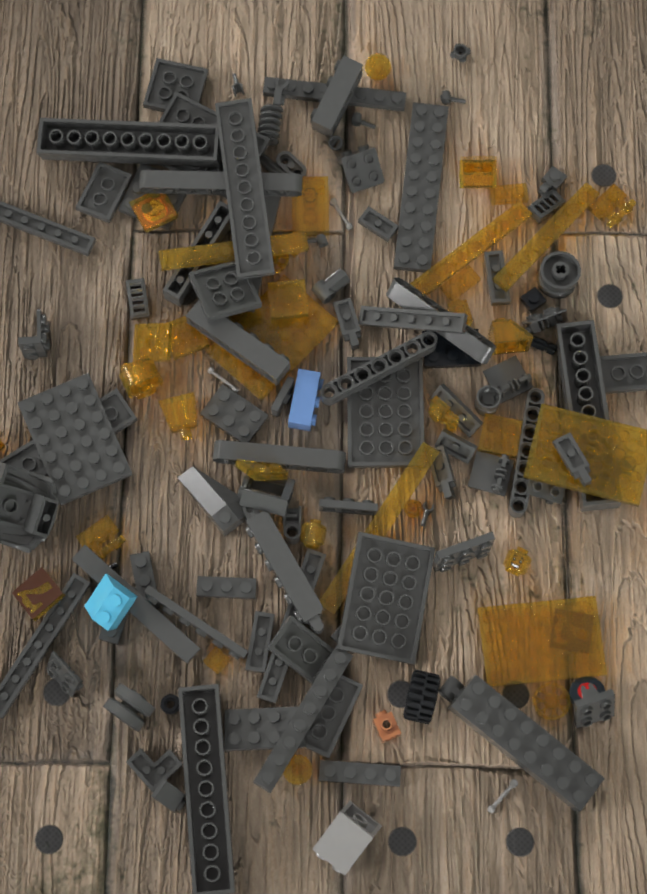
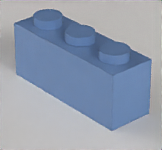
(305, 400)

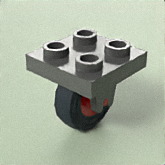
(591, 701)

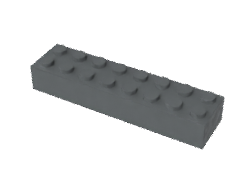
(526, 743)

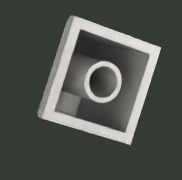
(346, 838)

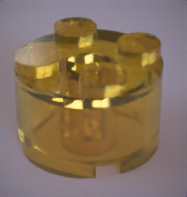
(140, 377)

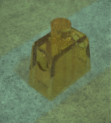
(180, 414)

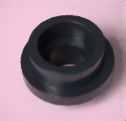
(170, 697)

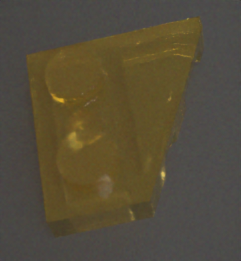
(261, 471)

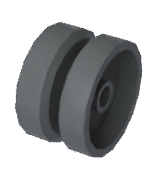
(558, 274)
(129, 707)

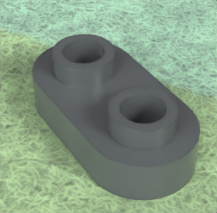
(293, 164)

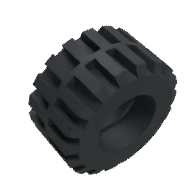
(421, 696)

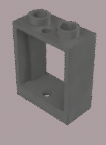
(264, 501)

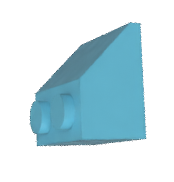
(109, 603)

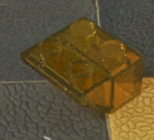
(478, 171)

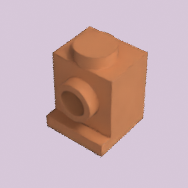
(386, 733)

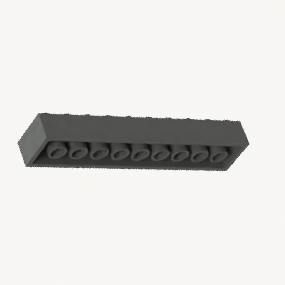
(129, 142)
(583, 384)
(206, 790)

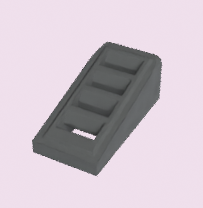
(537, 215)
(141, 289)

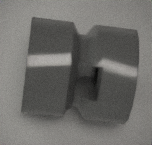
(487, 400)

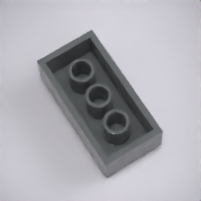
(337, 96)

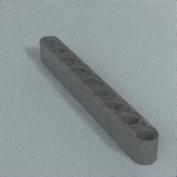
(213, 183)

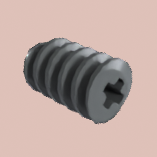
(270, 121)

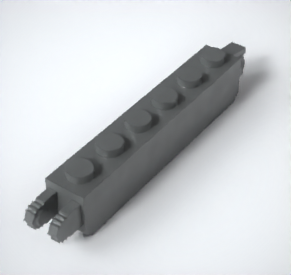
(285, 567)

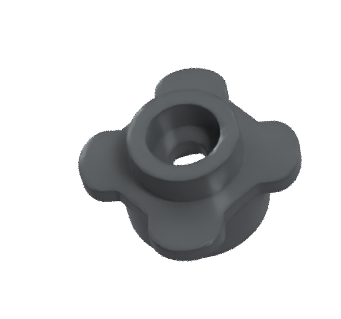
(460, 48)

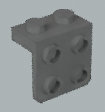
(361, 168)
(37, 345)

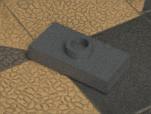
(283, 396)

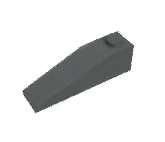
(215, 500)

